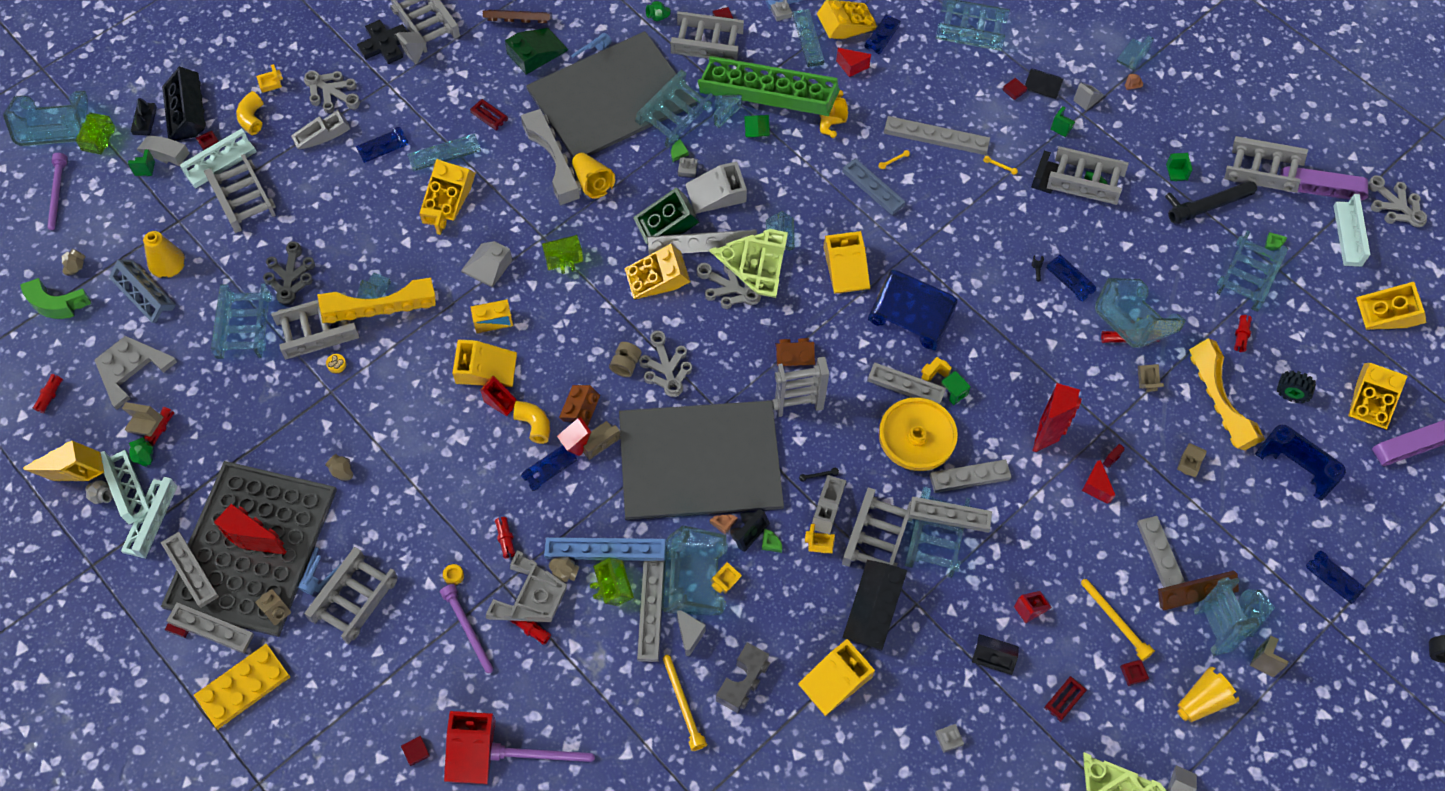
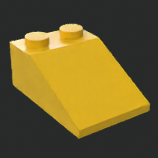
(1392, 308)

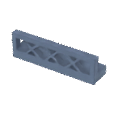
(141, 284)

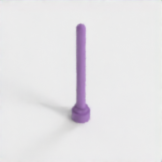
(59, 161)
(449, 594)
(500, 752)

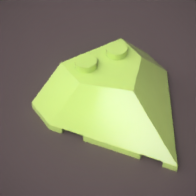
(756, 260)
(1110, 777)

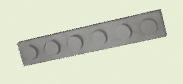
(937, 135)
(697, 241)
(651, 611)

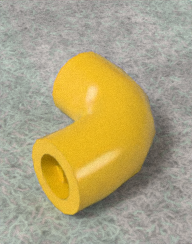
(246, 111)
(536, 418)

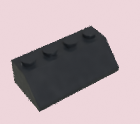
(183, 105)
(874, 604)

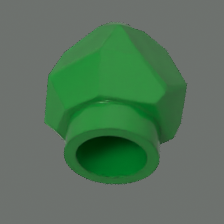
(657, 11)
(141, 452)

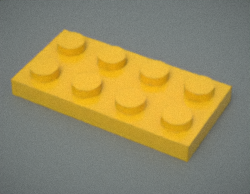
(241, 686)

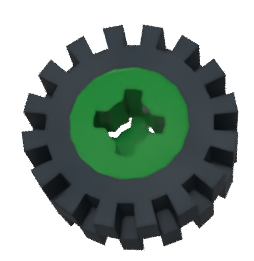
(1296, 386)

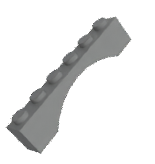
(537, 130)

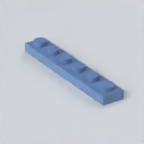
(606, 548)

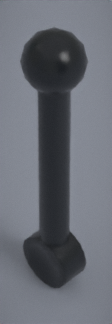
(834, 471)

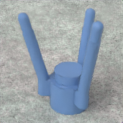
(601, 42)
(309, 583)

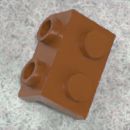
(795, 353)
(580, 403)

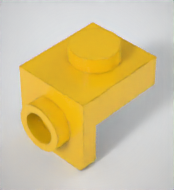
(270, 80)
(433, 217)
(936, 366)
(819, 541)
(725, 578)

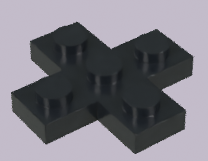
(382, 42)

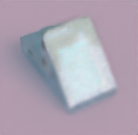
(726, 107)
(374, 287)

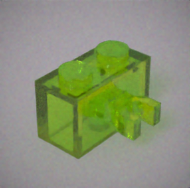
(95, 133)
(562, 253)
(612, 582)

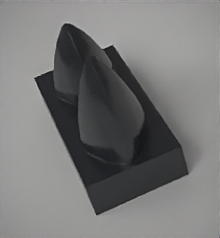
(143, 117)
(754, 526)

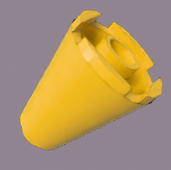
(593, 175)
(162, 255)
(1207, 696)

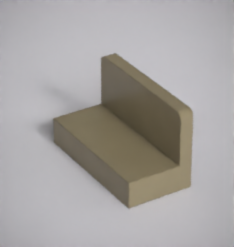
(143, 419)
(600, 439)
(1266, 661)

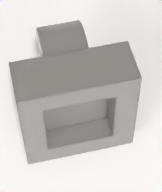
(781, 10)
(687, 167)
(949, 738)

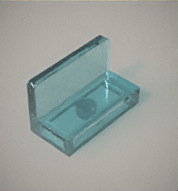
(1135, 52)
(785, 223)

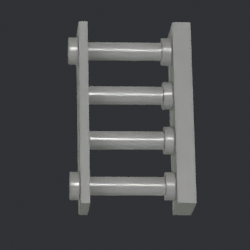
(442, 15)
(706, 49)
(1270, 151)
(1087, 188)
(228, 205)
(310, 342)
(817, 390)
(864, 518)
(342, 578)

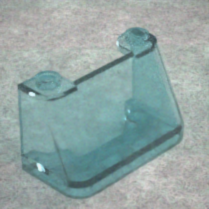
(45, 124)
(1125, 310)
(688, 568)

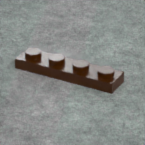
(509, 16)
(1191, 591)

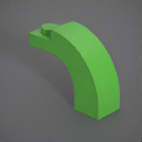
(53, 306)

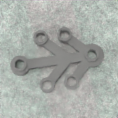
(314, 80)
(1414, 216)
(729, 287)
(666, 367)

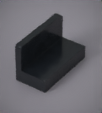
(1043, 83)
(1043, 172)
(995, 654)

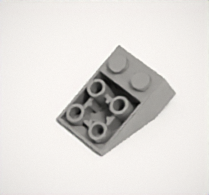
(717, 188)

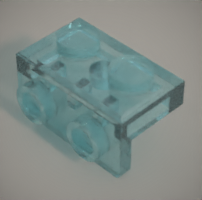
(1255, 604)

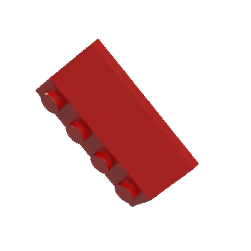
(1057, 416)

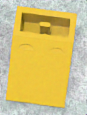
(845, 19)
(448, 188)
(847, 262)
(657, 273)
(479, 361)
(1376, 395)
(68, 463)
(837, 677)

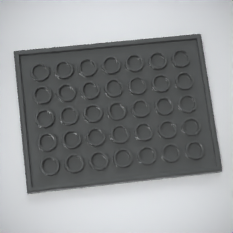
(600, 96)
(699, 460)
(241, 576)

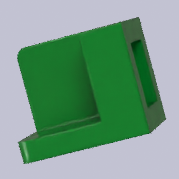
(1062, 124)
(757, 126)
(142, 165)
(1179, 166)
(957, 387)

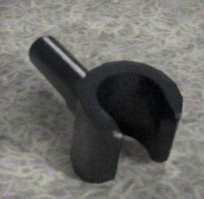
(1037, 265)

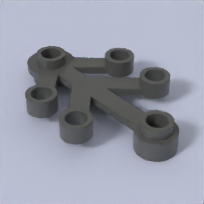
(289, 275)

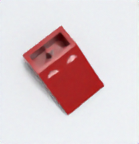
(248, 532)
(469, 747)

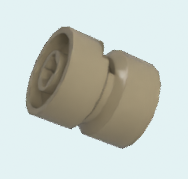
(625, 359)

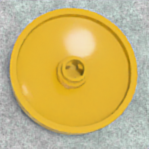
(918, 434)

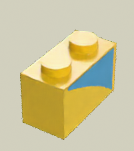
(491, 316)

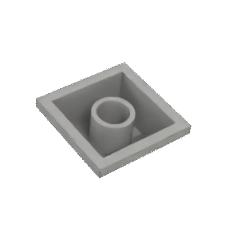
(488, 263)

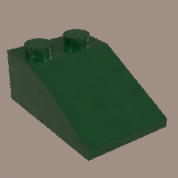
(534, 48)
(667, 216)

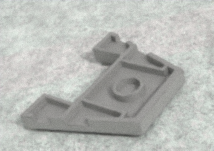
(124, 361)
(537, 598)

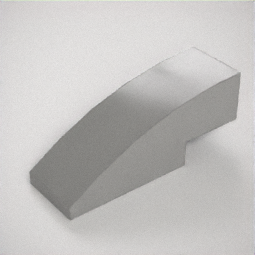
(321, 130)
(165, 149)
(828, 504)

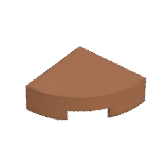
(1133, 81)
(724, 522)

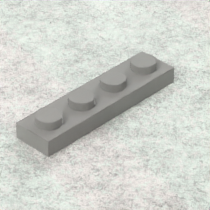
(905, 383)
(970, 476)
(950, 514)
(1160, 551)
(189, 569)
(210, 628)

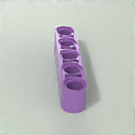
(1329, 183)
(1410, 444)

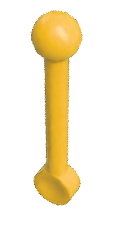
(987, 159)
(882, 165)

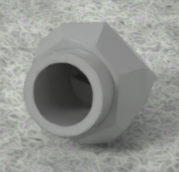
(98, 492)

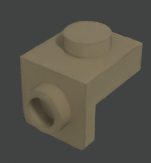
(1149, 377)
(1191, 460)
(273, 607)

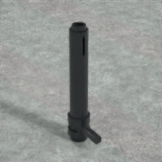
(1189, 210)

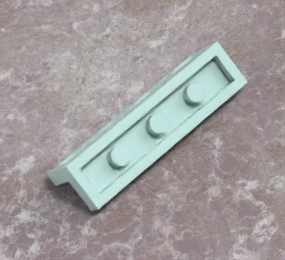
(219, 160)
(1352, 231)
(117, 487)
(152, 520)

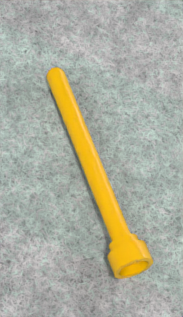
(1143, 650)
(696, 741)

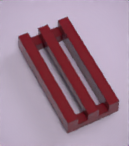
(493, 122)
(1055, 711)

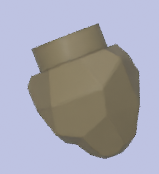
(72, 262)
(340, 467)
(564, 568)

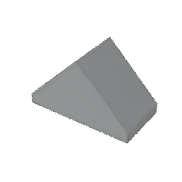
(412, 44)
(1087, 95)
(690, 630)
(1182, 780)

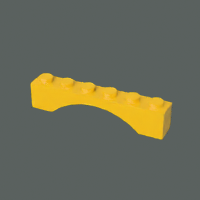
(339, 307)
(1209, 360)

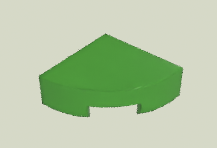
(678, 151)
(1274, 241)
(771, 542)

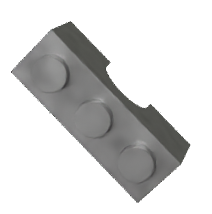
(734, 694)

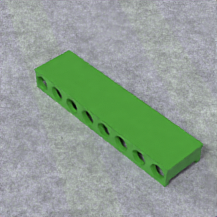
(770, 88)

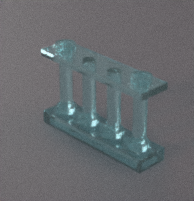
(969, 36)
(668, 92)
(1263, 283)
(224, 313)
(919, 536)
(1236, 630)

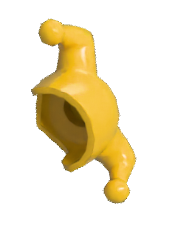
(838, 115)

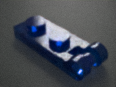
(882, 34)
(382, 145)
(1071, 277)
(548, 467)
(1335, 577)

